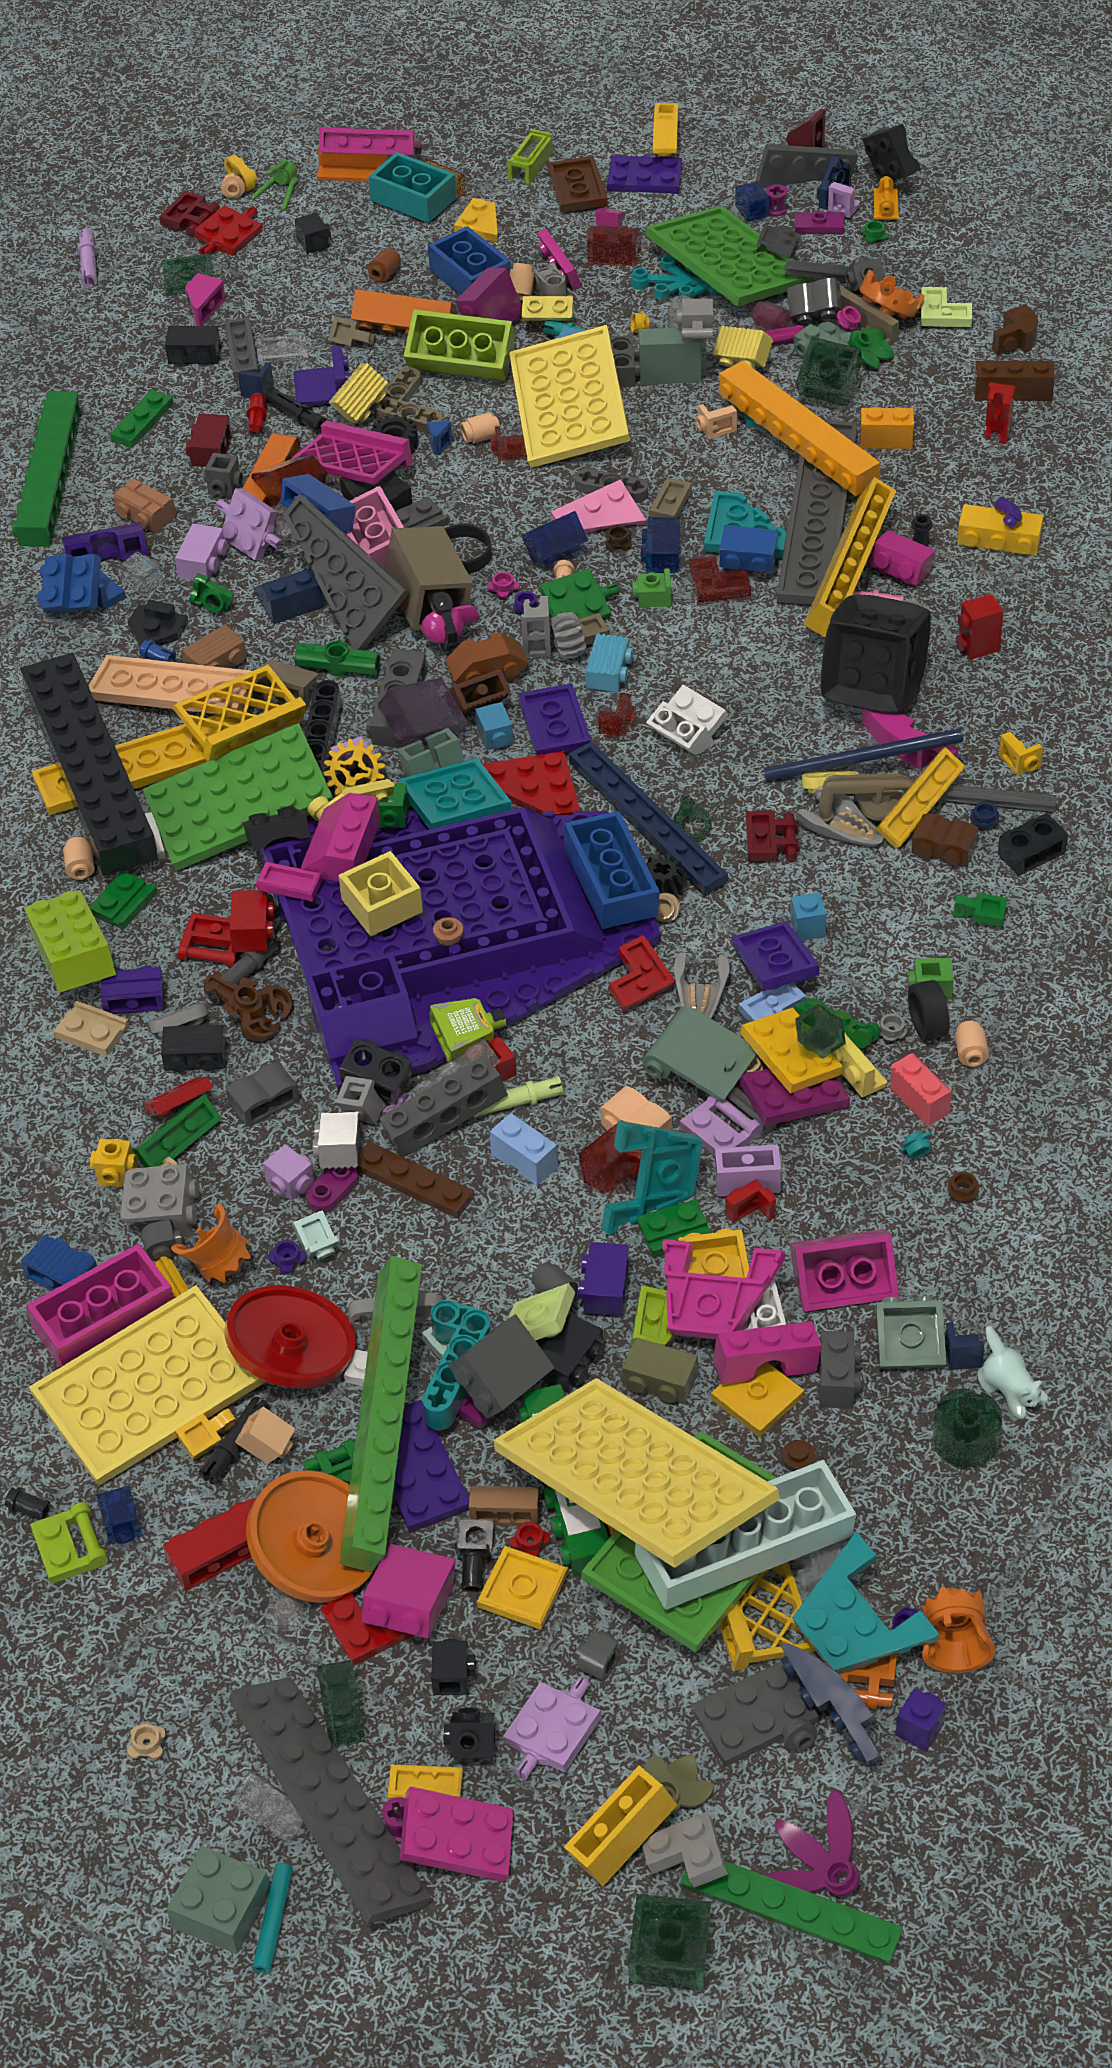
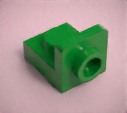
(394, 812)

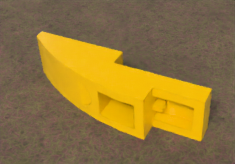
(665, 128)

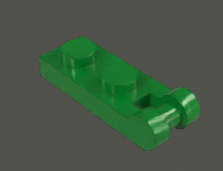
(859, 1033)

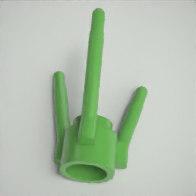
(283, 174)

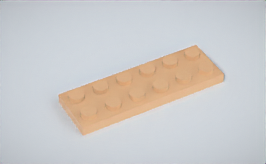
(160, 682)

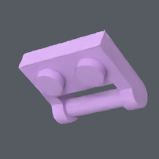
(715, 1131)

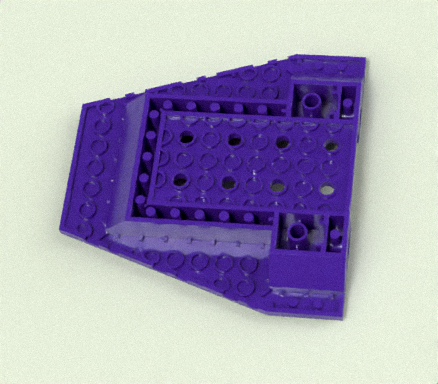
(506, 957)

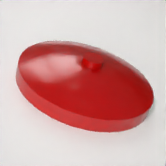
(290, 1336)

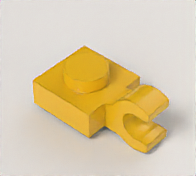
(202, 1434)

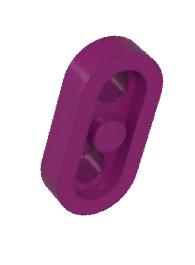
(334, 1186)

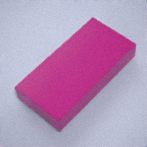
(289, 881)

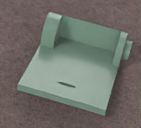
(699, 1053)

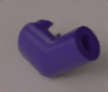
(1011, 510)

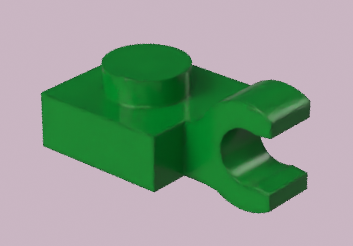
(985, 909)

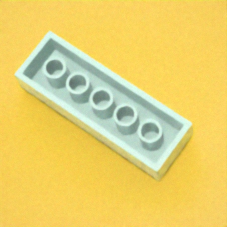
(805, 1519)

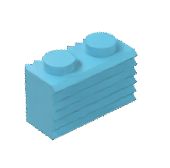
(608, 663)

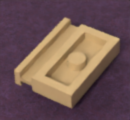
(91, 1028)

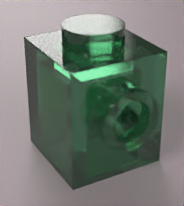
(820, 1031)

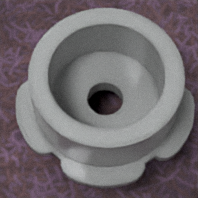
(895, 1022)

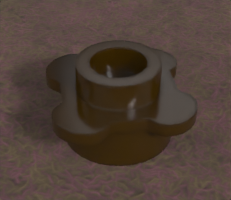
(618, 537)

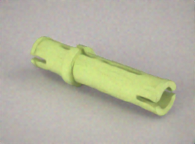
(525, 1094)

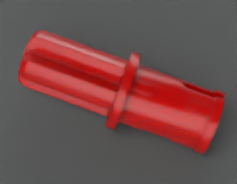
(256, 413)

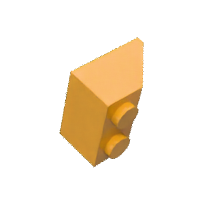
(886, 428)

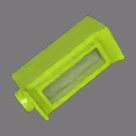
(531, 155)

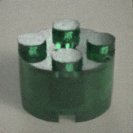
(967, 1428)

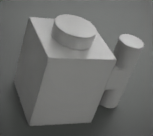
(696, 318)

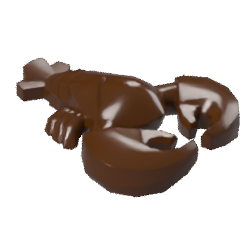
(249, 1004)

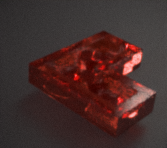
(715, 586)

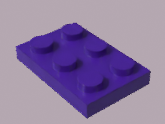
(644, 174)
(554, 719)
(775, 956)

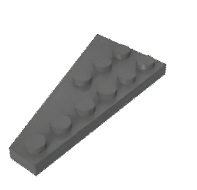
(350, 579)

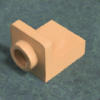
(716, 422)

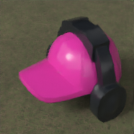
(447, 623)

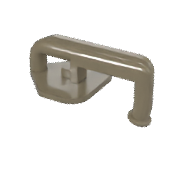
(873, 792)

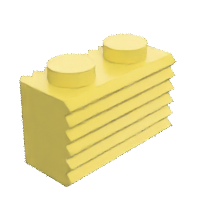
(742, 344)
(359, 393)

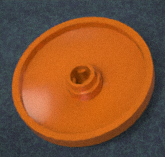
(298, 1536)

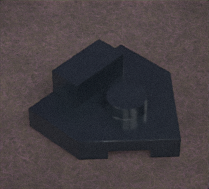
(156, 622)

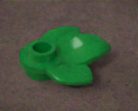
(872, 346)

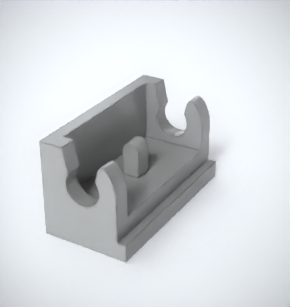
(536, 629)

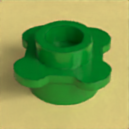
(874, 231)

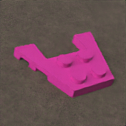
(713, 1303)

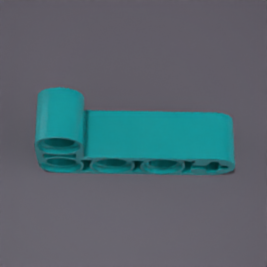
(460, 1336)

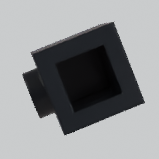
(312, 233)
(451, 1667)

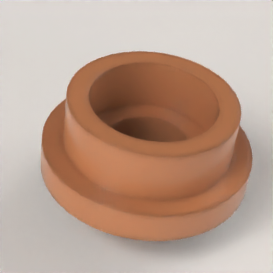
(448, 931)

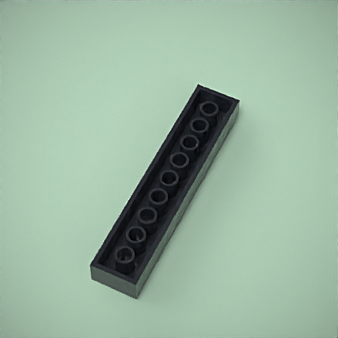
(89, 764)

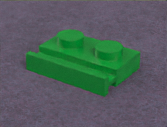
(123, 900)
(671, 1224)

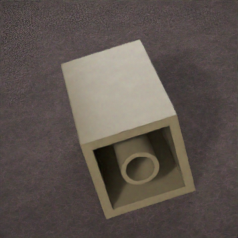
(424, 565)

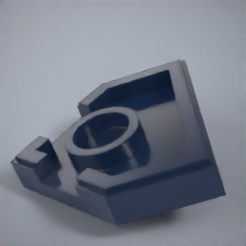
(836, 172)

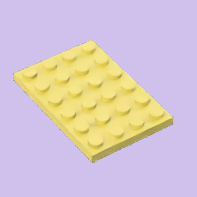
(569, 396)
(144, 1385)

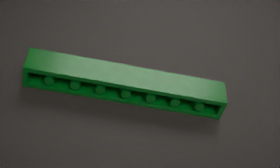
(47, 469)

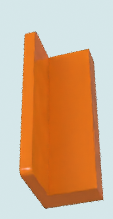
(348, 166)

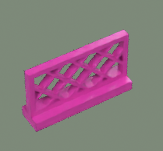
(367, 141)
(354, 443)

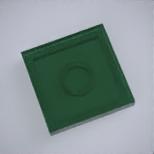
(182, 270)

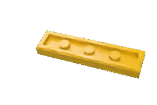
(920, 797)

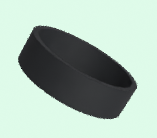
(475, 532)

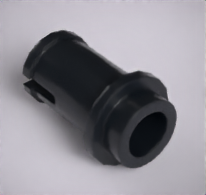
(921, 525)
(26, 1503)

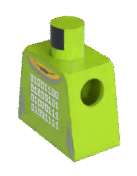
(462, 1025)

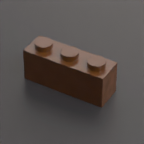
(1031, 378)

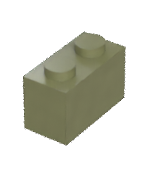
(659, 1371)

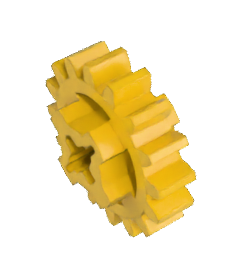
(357, 757)

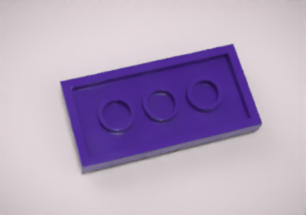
(425, 1478)

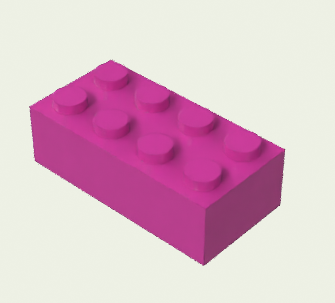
(98, 1304)

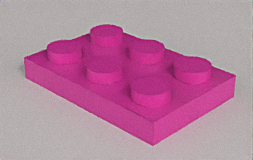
(456, 1834)

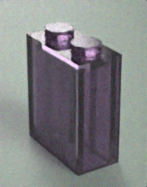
(421, 710)

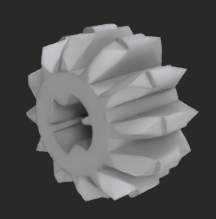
(567, 635)

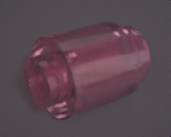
(771, 315)

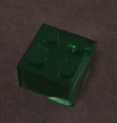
(829, 371)
(669, 1942)

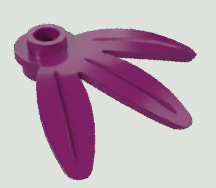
(826, 1866)

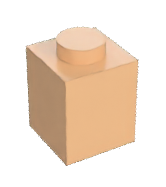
(265, 1436)

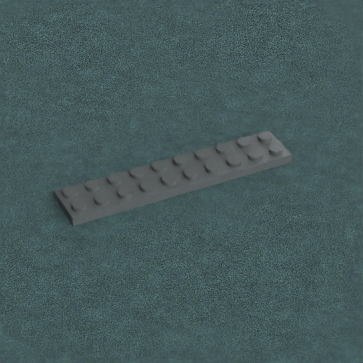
(812, 528)

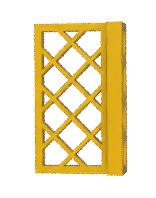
(252, 726)
(736, 1625)

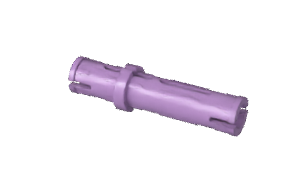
(87, 253)

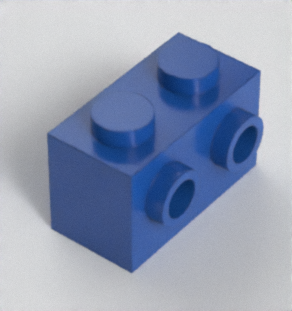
(748, 548)

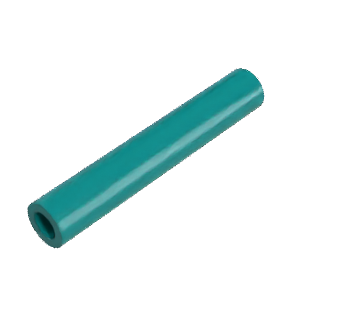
(272, 1918)

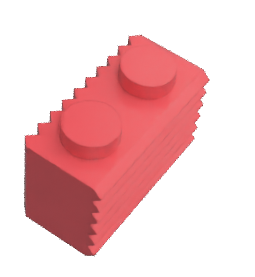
(920, 1089)

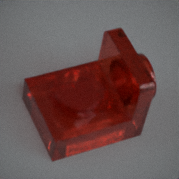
(508, 447)

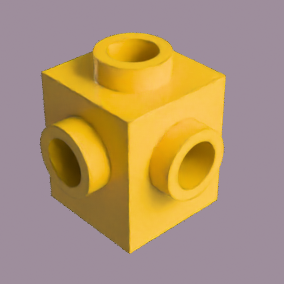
(112, 1161)

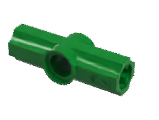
(337, 658)

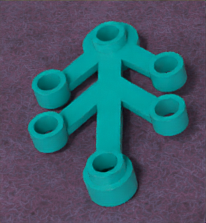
(678, 281)

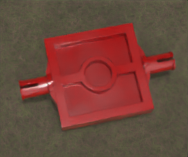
(228, 230)

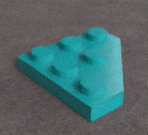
(733, 510)

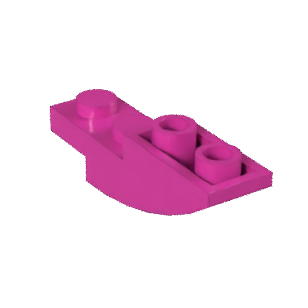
(896, 727)

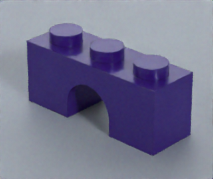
(109, 542)

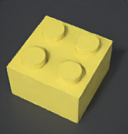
(380, 893)

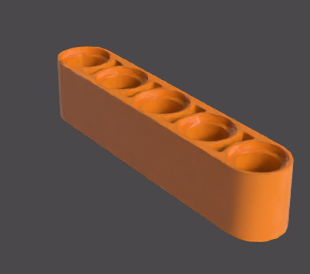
(277, 450)

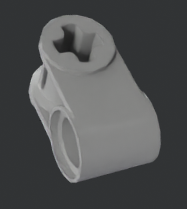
(549, 281)

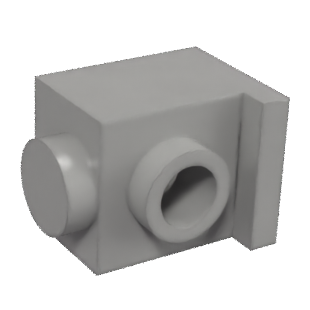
(360, 1097)

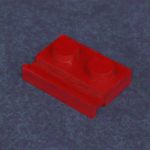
(186, 1092)

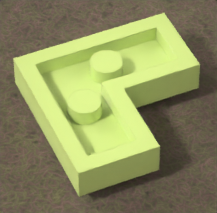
(937, 312)

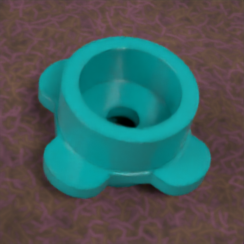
(917, 1144)

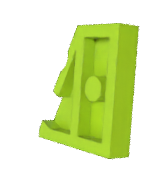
(652, 1317)

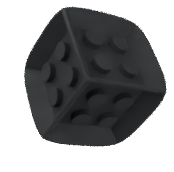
(875, 653)

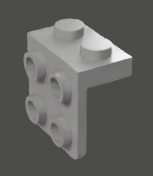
(161, 1195)

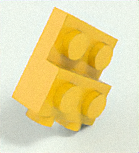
(718, 1253)

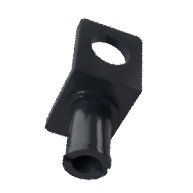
(473, 1553)

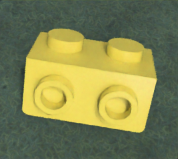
(547, 308)
(858, 1069)

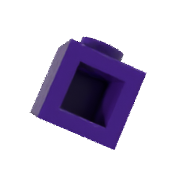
(921, 1719)

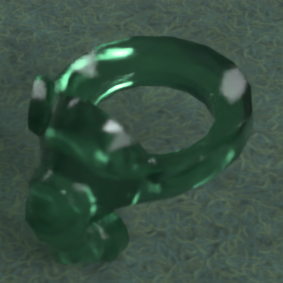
(687, 808)

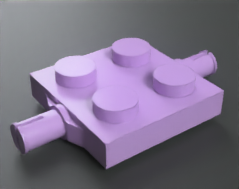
(249, 524)
(552, 1727)

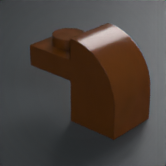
(1017, 332)

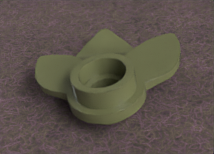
(680, 1780)

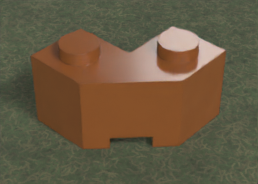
(485, 656)

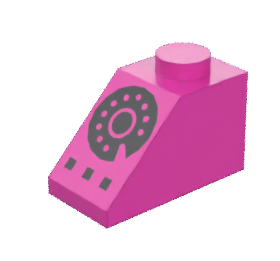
(204, 297)

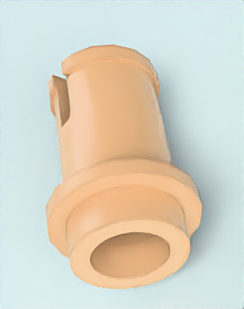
(563, 568)

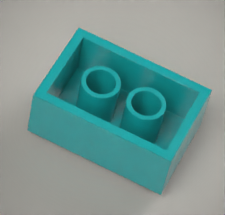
(412, 187)

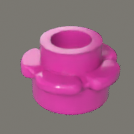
(849, 318)

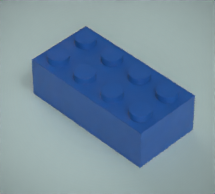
(611, 869)

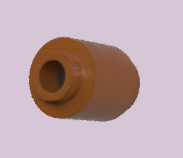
(384, 265)

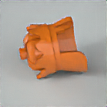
(218, 1250)
(961, 1625)

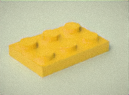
(778, 1047)

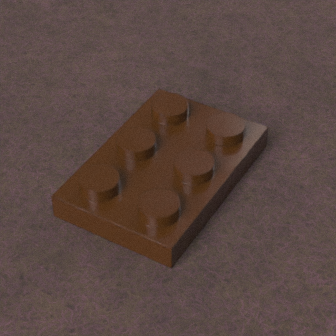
(577, 184)

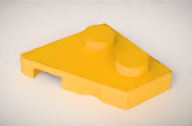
(481, 218)

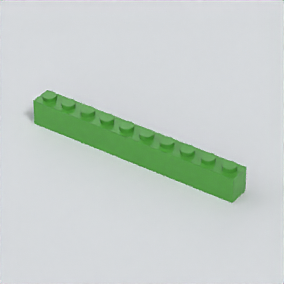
(380, 1415)

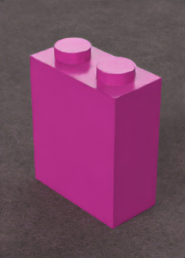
(408, 1590)

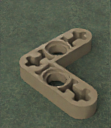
(399, 405)

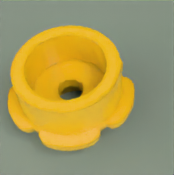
(639, 321)

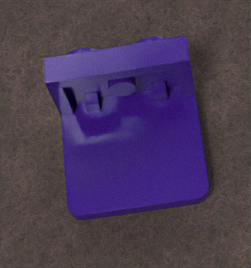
(321, 384)

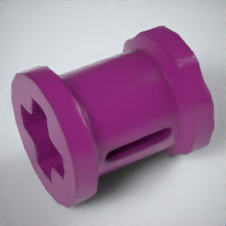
(777, 200)
(390, 1817)

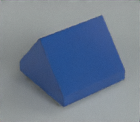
(439, 435)

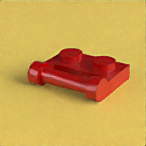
(207, 931)

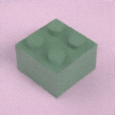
(219, 1899)

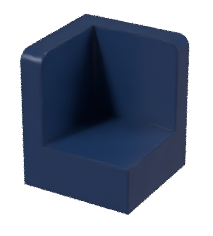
(256, 383)
(963, 1350)

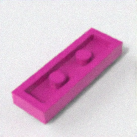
(550, 248)

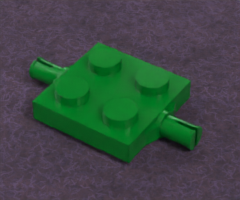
(578, 594)

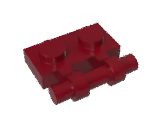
(184, 211)
(762, 840)

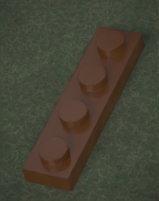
(414, 1180)

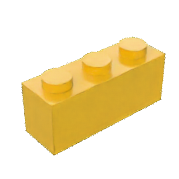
(985, 529)
(620, 1825)

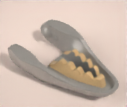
(846, 826)
(700, 996)

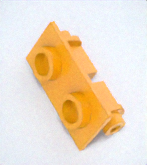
(886, 200)

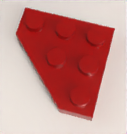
(537, 782)

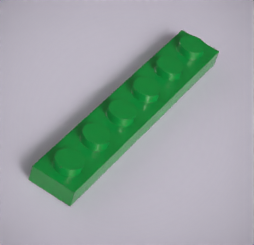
(803, 1912)

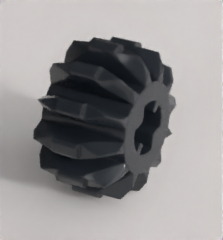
(667, 874)

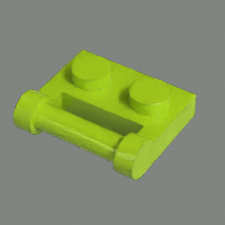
(58, 1548)

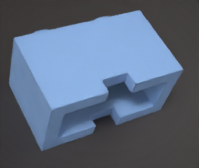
(524, 1149)

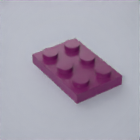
(777, 1105)

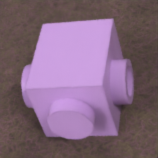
(288, 1172)

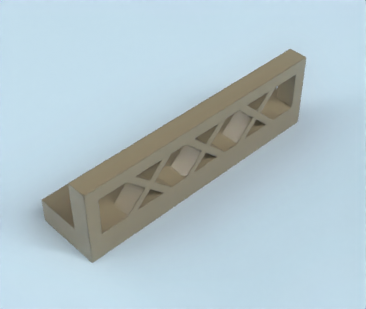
(870, 316)

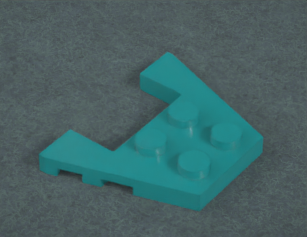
(665, 1171)
(844, 1624)

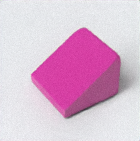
(609, 217)

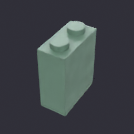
(669, 358)

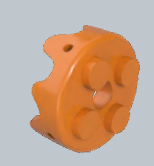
(892, 301)

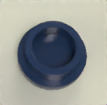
(984, 815)

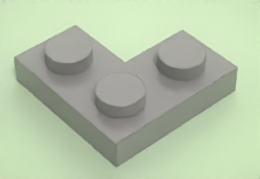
(687, 1842)

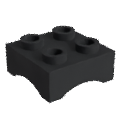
(890, 153)
(394, 488)
(264, 828)

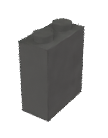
(501, 1366)

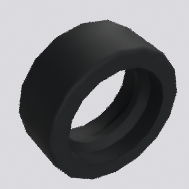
(928, 1009)

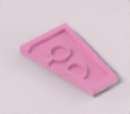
(604, 509)

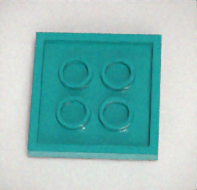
(455, 794)

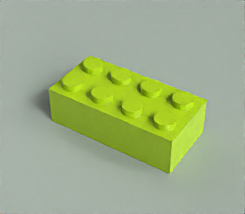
(459, 344)
(69, 941)

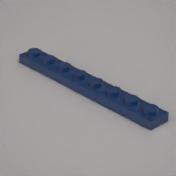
(648, 817)

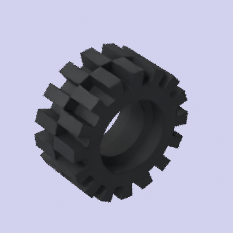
(398, 427)

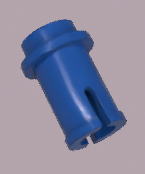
(152, 651)

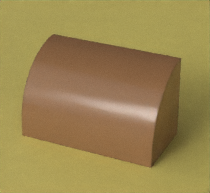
(505, 1504)

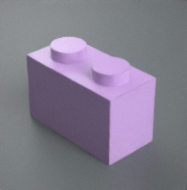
(200, 551)
(742, 1165)

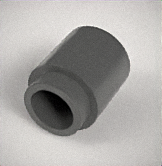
(551, 1276)

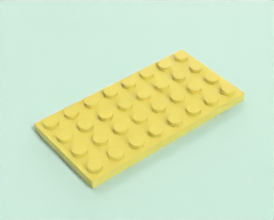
(636, 1471)

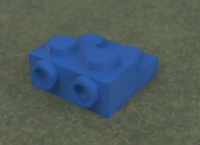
(69, 583)

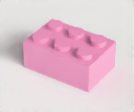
(374, 524)

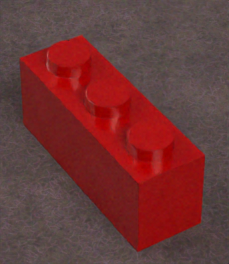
(210, 1547)

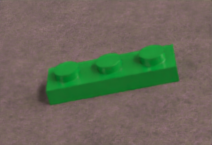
(141, 418)
(178, 1132)

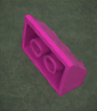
(343, 836)
(844, 1269)

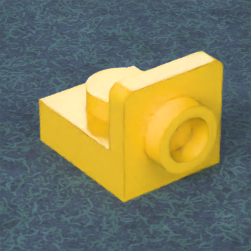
(1017, 756)

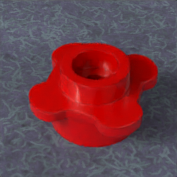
(533, 1531)

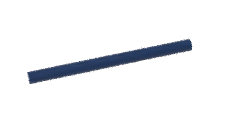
(863, 754)

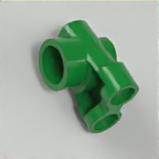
(210, 594)

